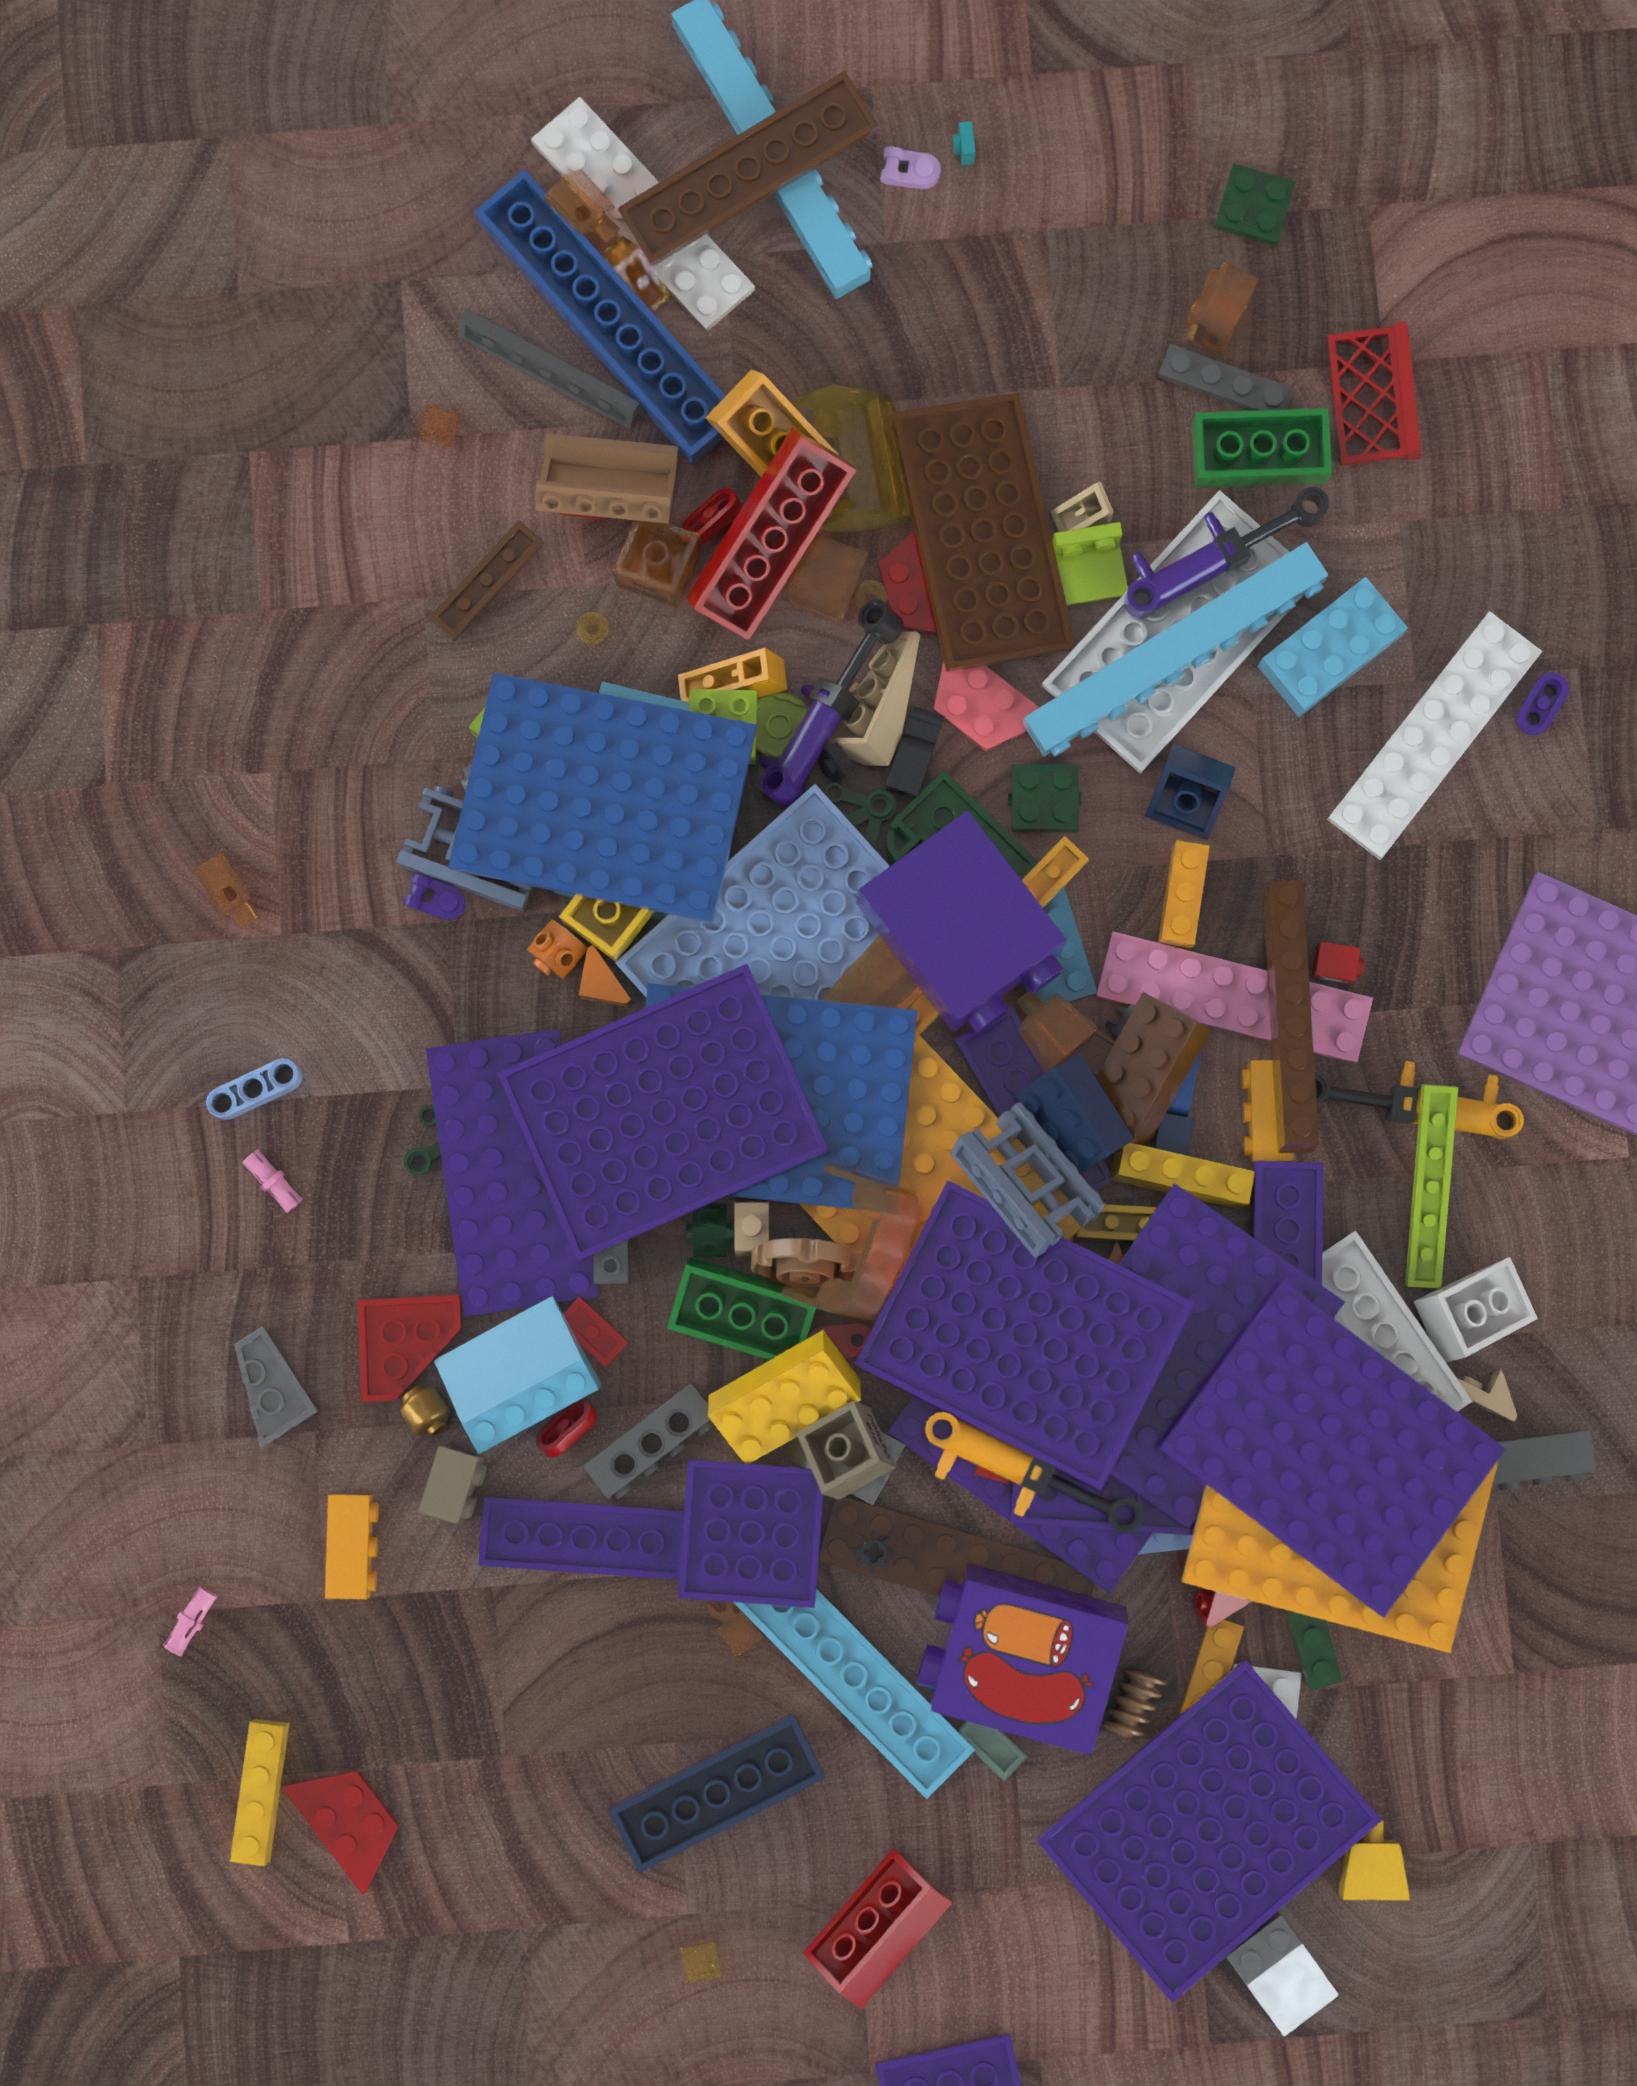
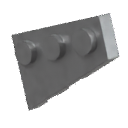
(273, 1389)

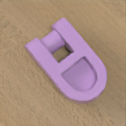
(922, 168)

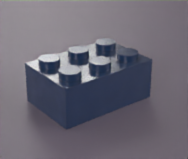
(1076, 1113)

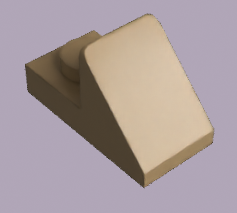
(1495, 1398)

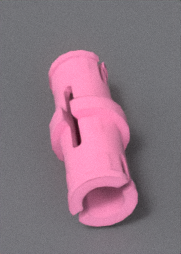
(272, 1181)
(190, 1621)

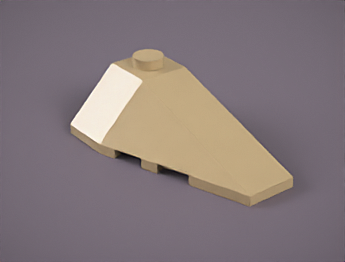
(883, 696)

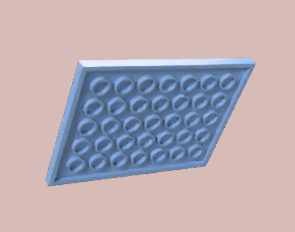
(780, 910)

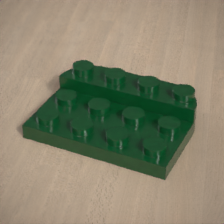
(939, 806)

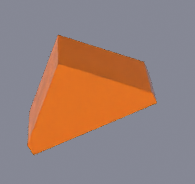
(600, 983)

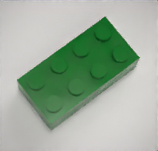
(1261, 448)
(738, 1310)

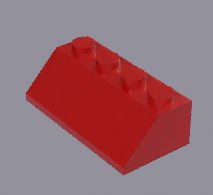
(877, 1928)

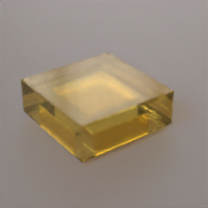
(701, 1962)

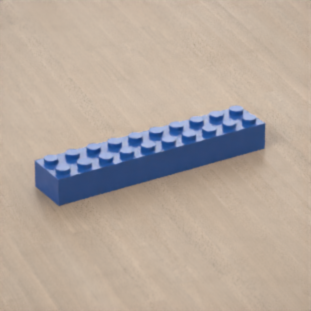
(604, 314)

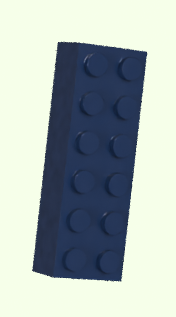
(716, 1792)

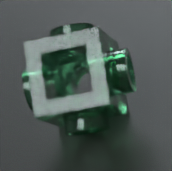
(710, 1238)

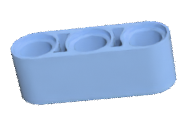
(238, 1089)

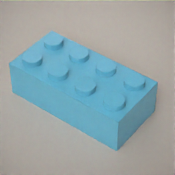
(1332, 647)

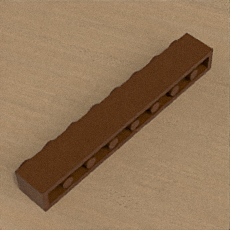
(1290, 1017)

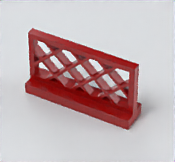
(1403, 392)

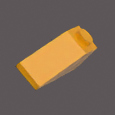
(751, 671)

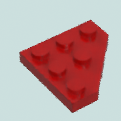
(402, 1340)

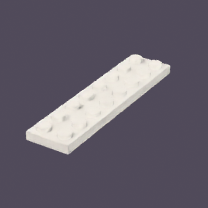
(697, 275)
(1434, 735)

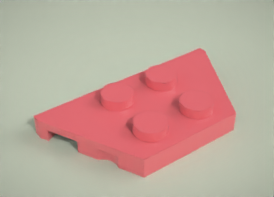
(982, 706)

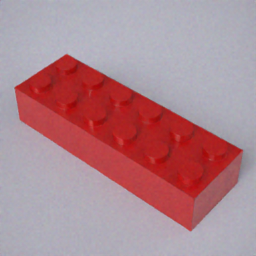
(770, 534)

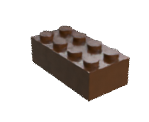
(1150, 1064)

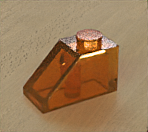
(637, 272)

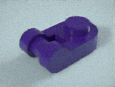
(447, 902)

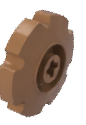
(803, 1261)

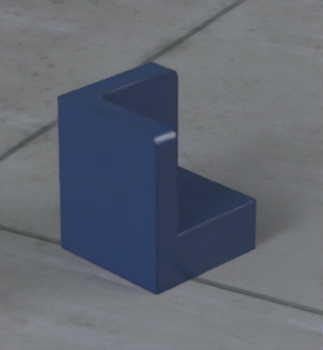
(1175, 1134)

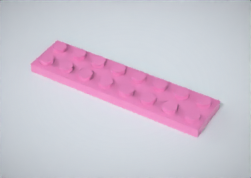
(1226, 994)

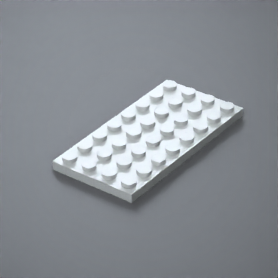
(1153, 723)

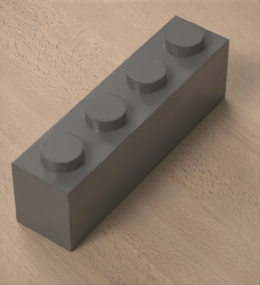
(1544, 1458)

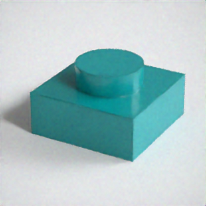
(964, 143)

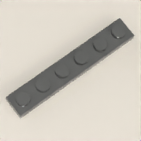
(548, 369)

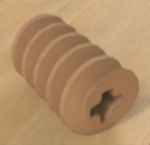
(1133, 1704)

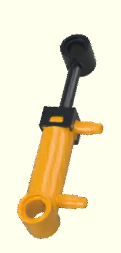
(1404, 1104)
(1019, 1467)

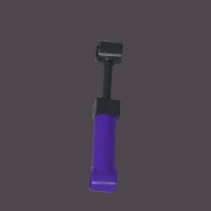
(1222, 555)
(831, 703)

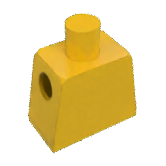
(1374, 1869)

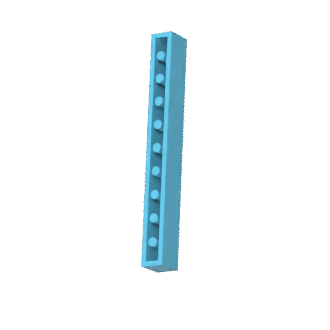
(748, 103)
(1175, 649)

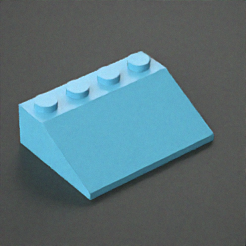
(516, 1374)

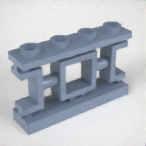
(436, 871)
(1007, 1191)

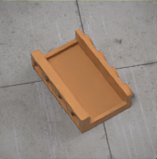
(607, 478)

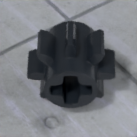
(879, 1559)

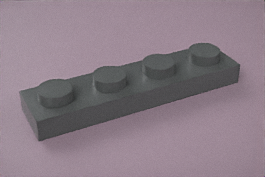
(1223, 381)

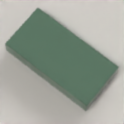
(993, 1748)

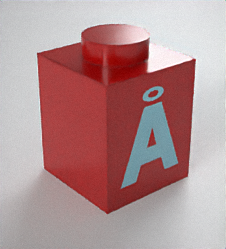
(1337, 963)

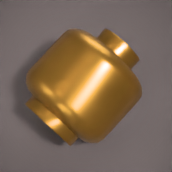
(425, 1411)

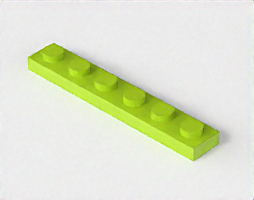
(1431, 1186)

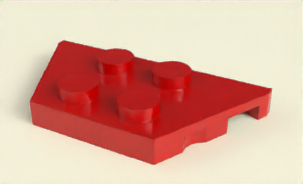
(907, 586)
(347, 1821)

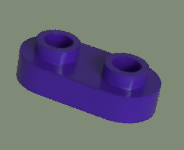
(1541, 705)

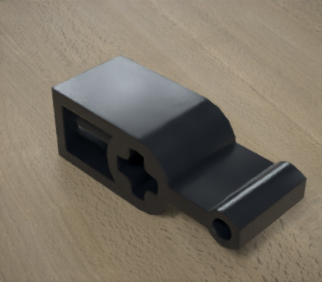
(914, 753)

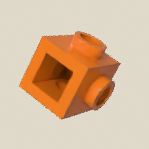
(556, 950)

